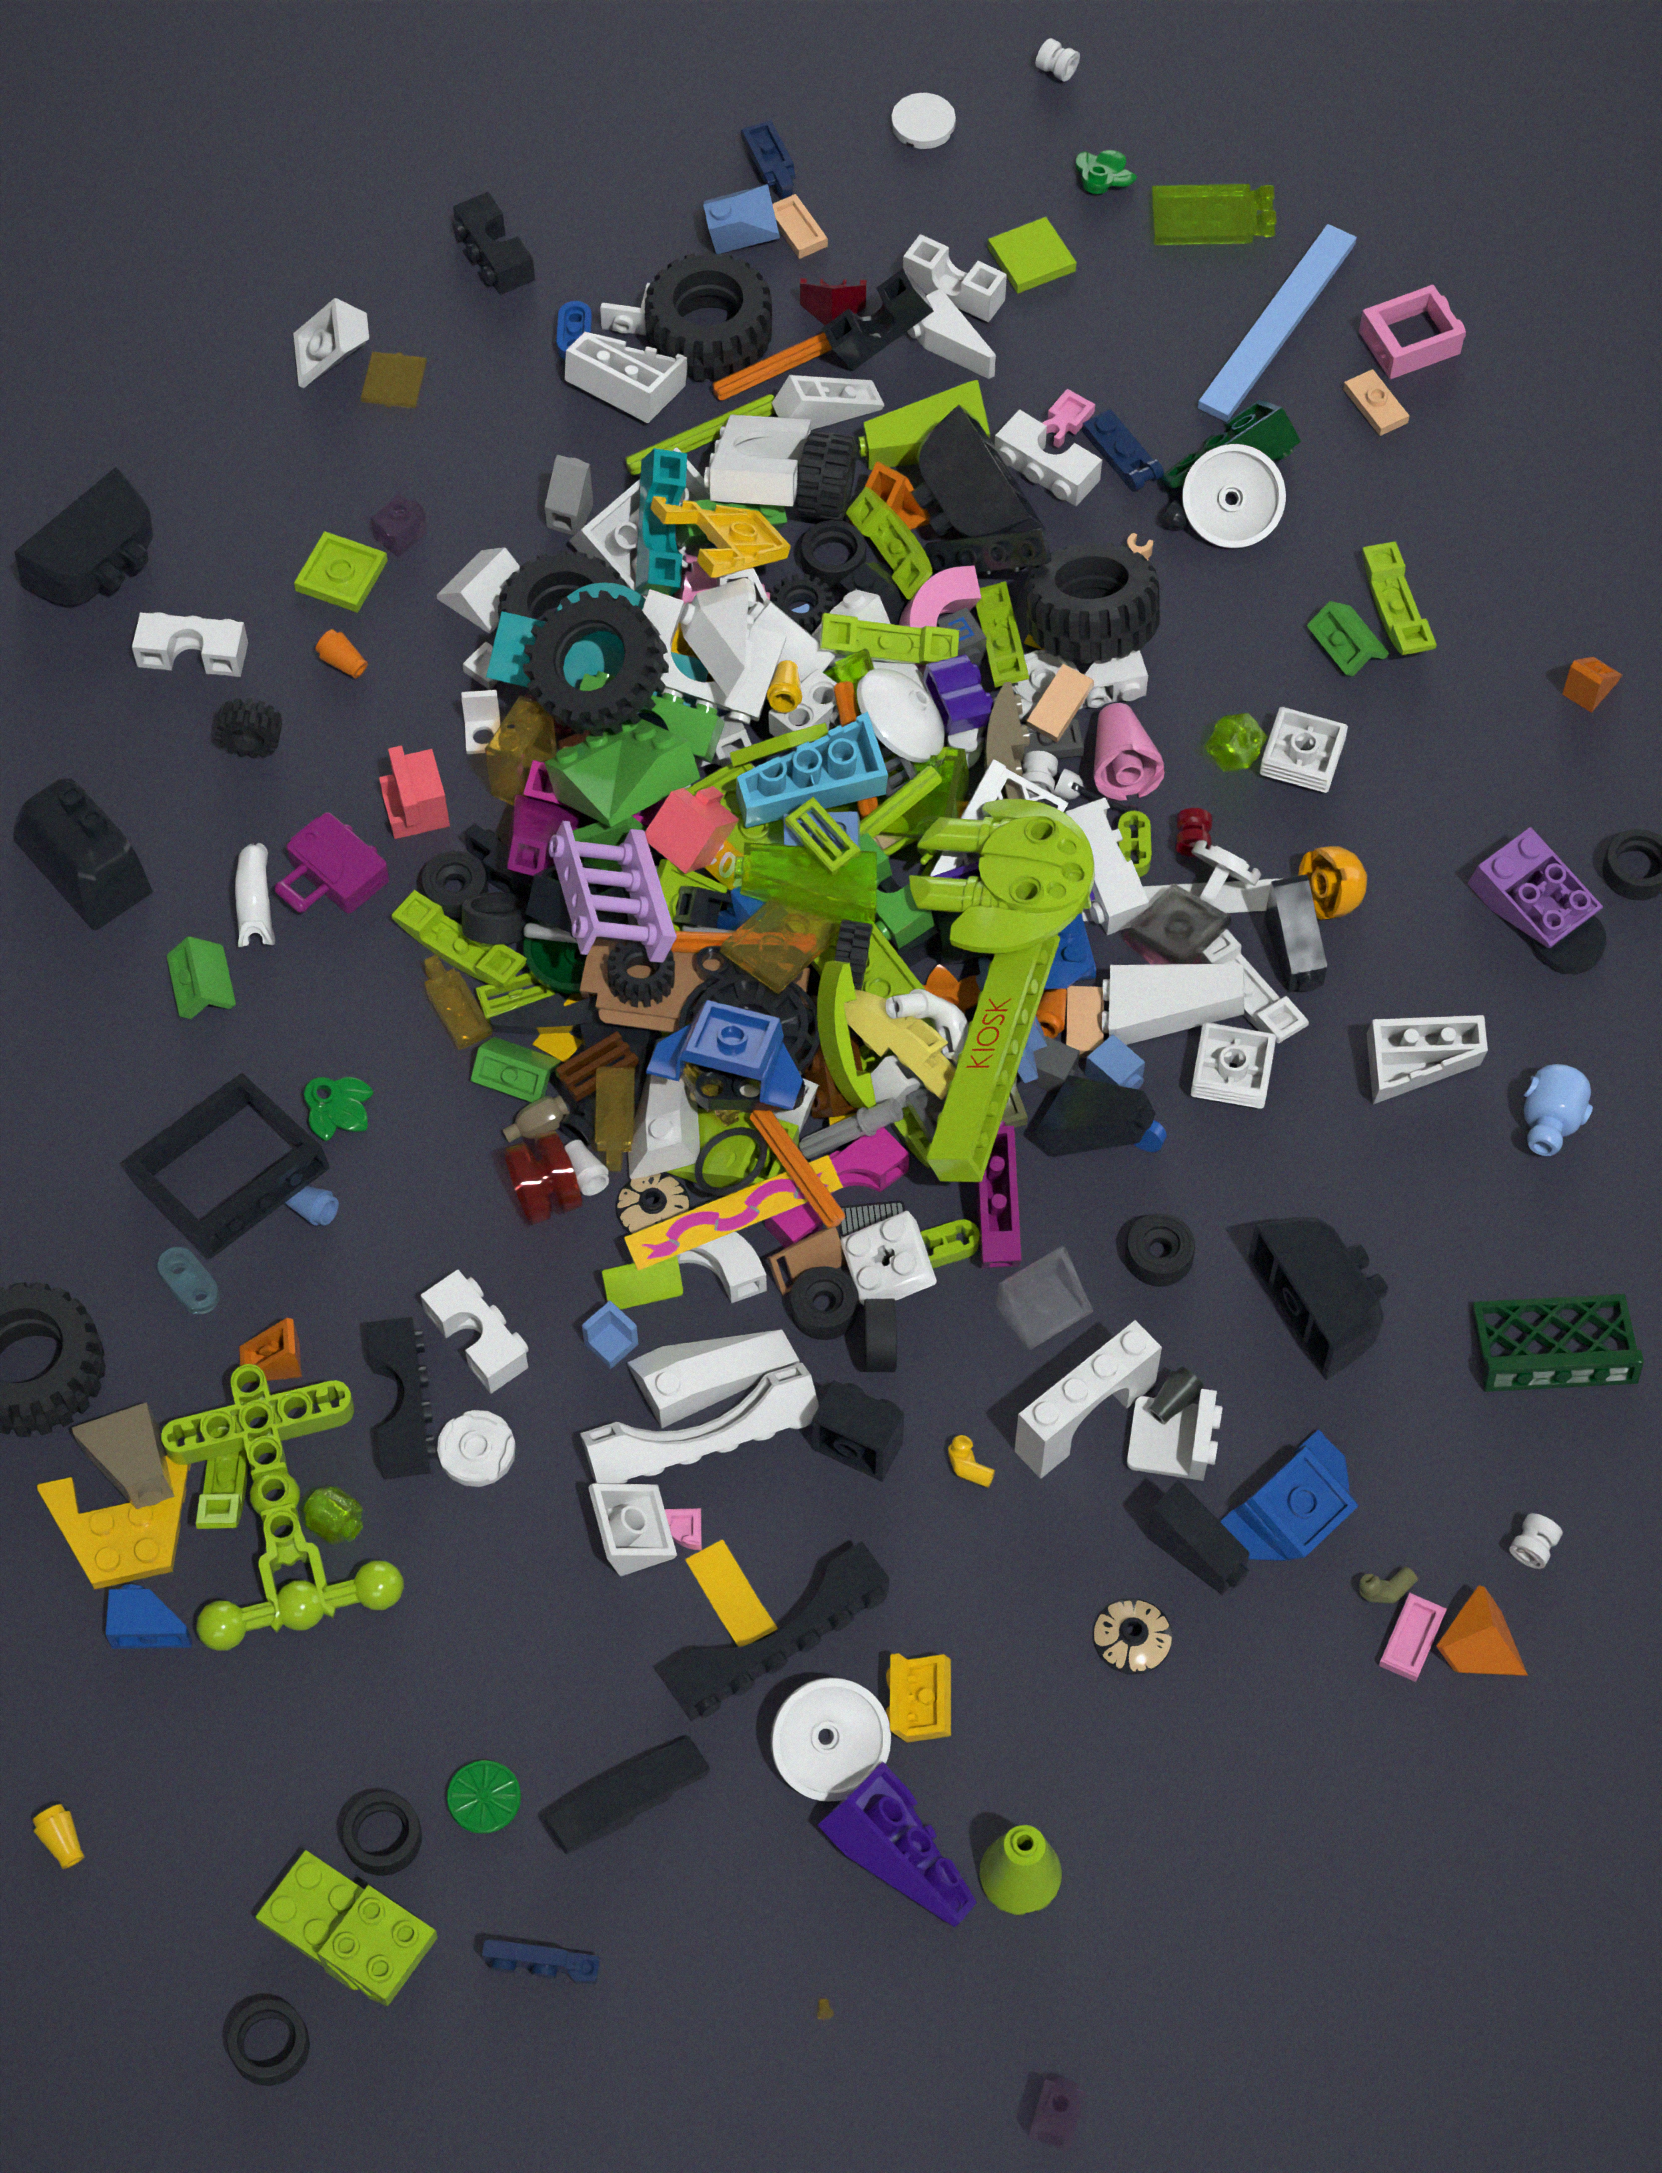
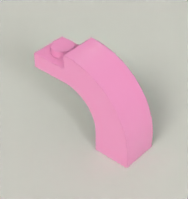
(942, 594)

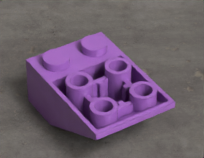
(1534, 889)

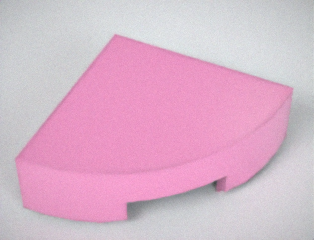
(685, 1527)

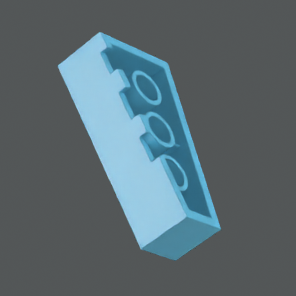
(833, 770)

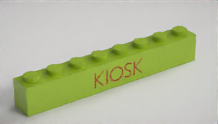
(989, 1062)

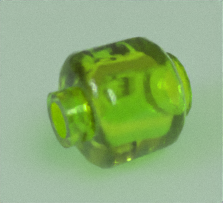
(333, 1515)

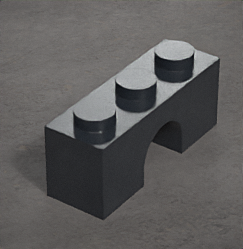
(501, 262)
(862, 337)

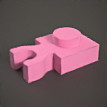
(1068, 415)

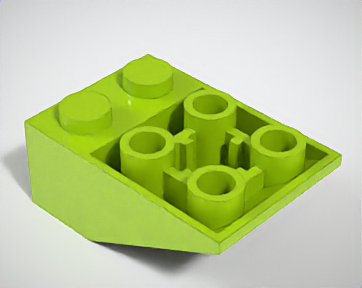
(734, 1156)

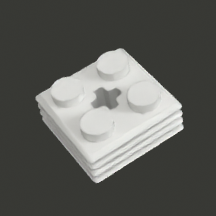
(1299, 731)
(1225, 1045)
(908, 1266)

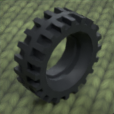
(624, 694)

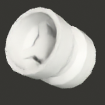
(1057, 59)
(1039, 769)
(1535, 1541)

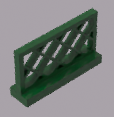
(1560, 1366)

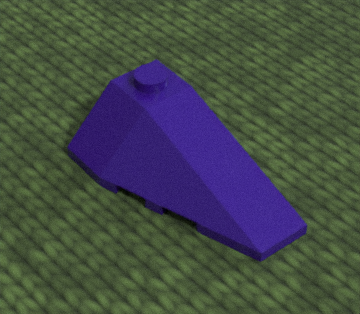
(886, 1837)

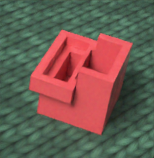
(414, 793)
(691, 828)

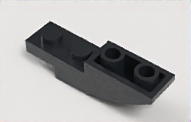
(494, 856)

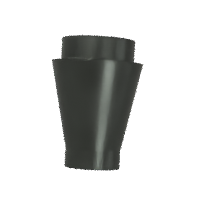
(1175, 1395)

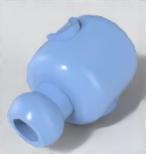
(1555, 1107)

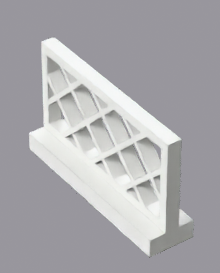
(990, 790)

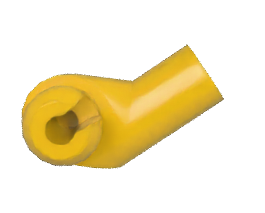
(964, 1462)

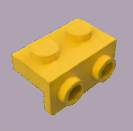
(919, 1697)

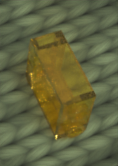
(514, 749)

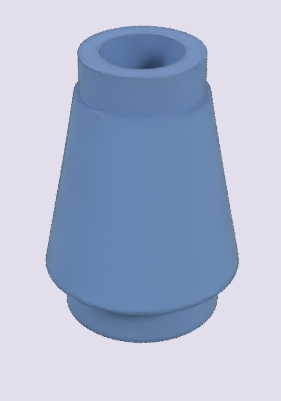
(314, 1205)

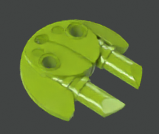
(1031, 870)

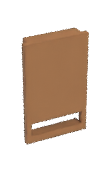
(813, 1251)

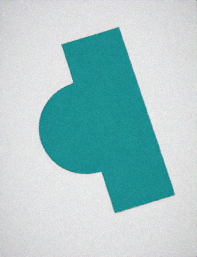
(590, 654)

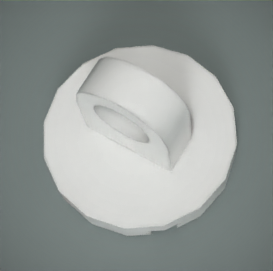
(1225, 864)

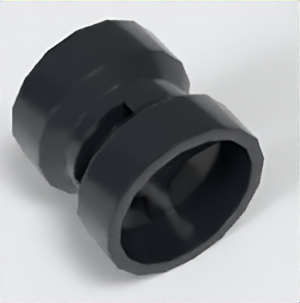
(581, 1123)

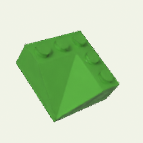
(622, 772)

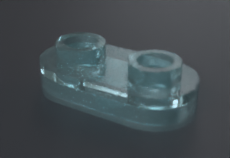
(190, 1282)

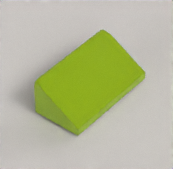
(631, 1288)

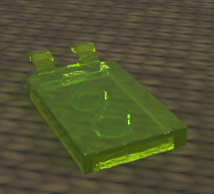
(1211, 213)

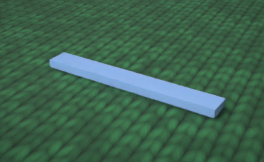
(1276, 323)

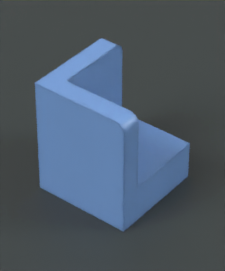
(610, 1334)

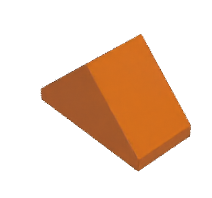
(1589, 682)
(274, 1351)

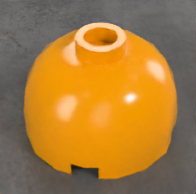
(1335, 880)

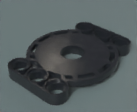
(742, 990)

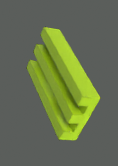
(842, 859)
(514, 998)

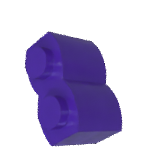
(958, 694)

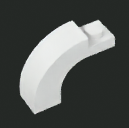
(733, 1263)

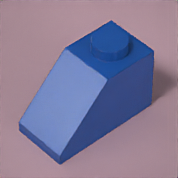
(142, 1621)

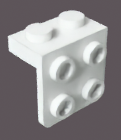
(1179, 1446)

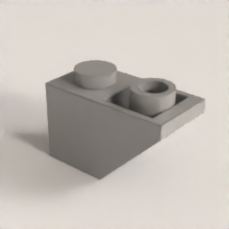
(569, 495)

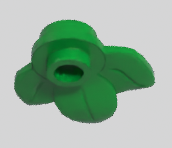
(1103, 171)
(339, 1110)

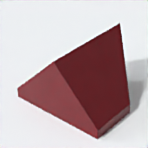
(830, 301)

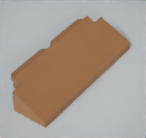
(659, 1016)

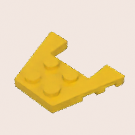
(740, 534)
(119, 1540)

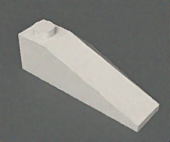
(718, 632)
(664, 1128)
(700, 1373)

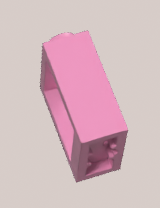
(1387, 350)

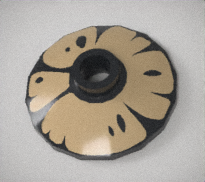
(637, 1214)
(1127, 1652)

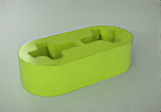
(1141, 844)
(944, 1243)

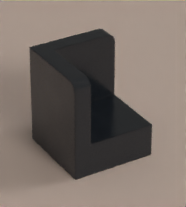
(699, 906)

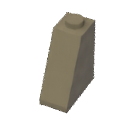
(129, 1454)

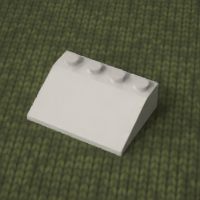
(615, 530)

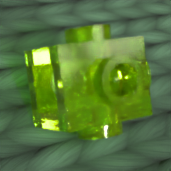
(1236, 741)

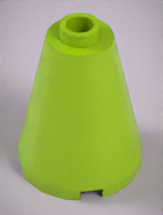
(1020, 1871)

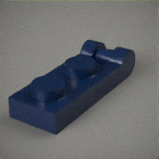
(1122, 450)

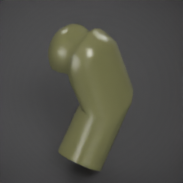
(1385, 1591)

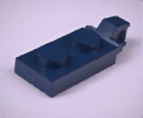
(770, 157)
(542, 1960)

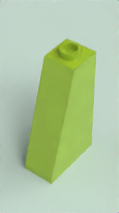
(898, 434)

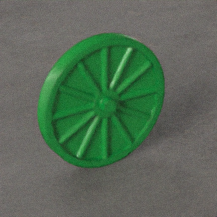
(484, 1796)

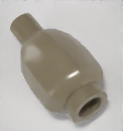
(537, 1118)

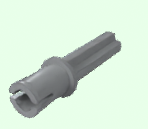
(863, 1123)

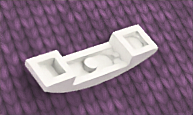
(1261, 1003)

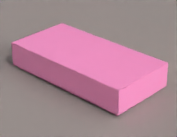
(1412, 1637)

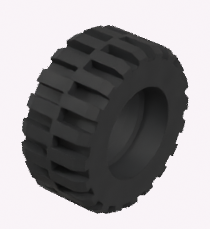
(706, 283)
(551, 579)
(1093, 602)
(73, 1378)

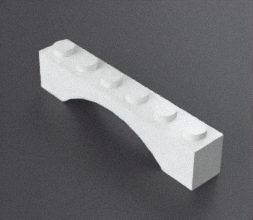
(778, 1402)

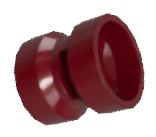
(1193, 826)

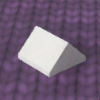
(478, 586)
(632, 1525)

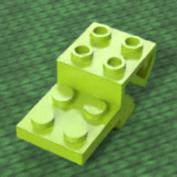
(347, 1929)

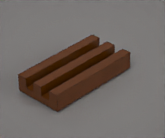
(593, 1053)

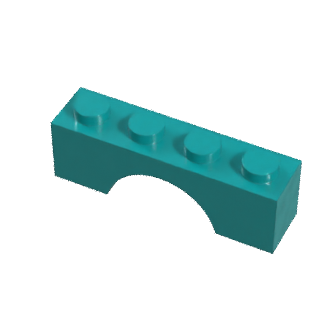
(657, 553)

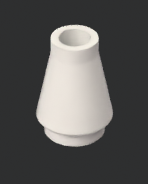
(590, 1172)

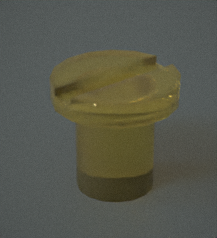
(825, 2011)

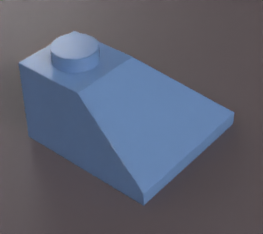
(741, 219)

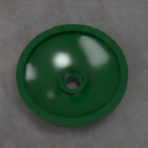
(555, 963)

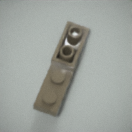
(1007, 738)

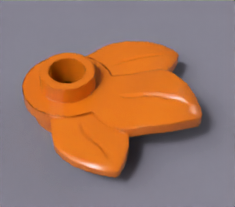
(944, 985)

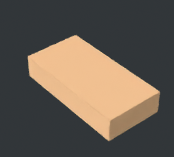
(798, 227)
(1060, 703)
(1084, 1018)

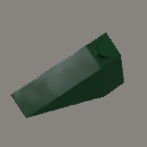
(1257, 426)

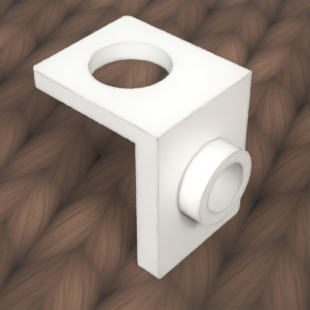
(624, 318)
(480, 713)

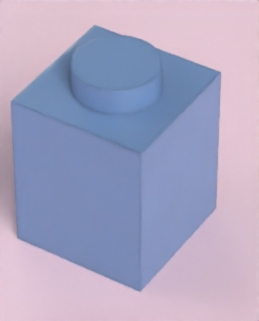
(1115, 1064)

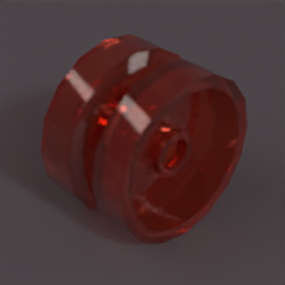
(548, 1175)

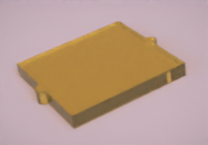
(394, 379)

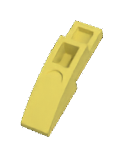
(909, 1038)

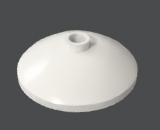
(1251, 479)
(901, 714)
(856, 1741)

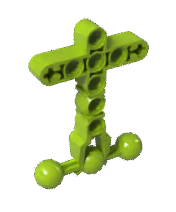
(299, 1603)

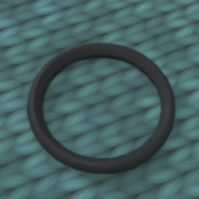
(746, 1181)

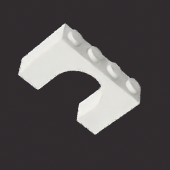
(757, 460)
(766, 652)
(1121, 1367)

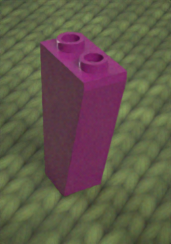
(530, 832)
(999, 1205)

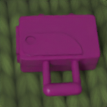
(334, 863)

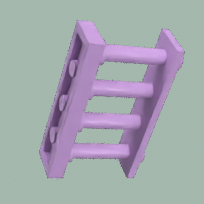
(638, 878)

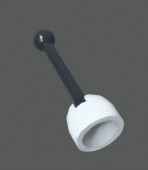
(1071, 786)

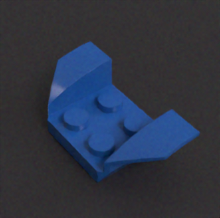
(1073, 957)
(733, 1043)
(1295, 1505)

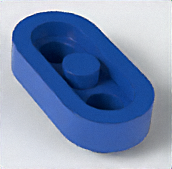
(567, 329)

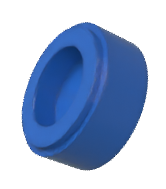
(1153, 1138)

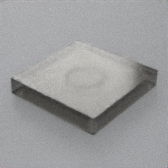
(1179, 925)

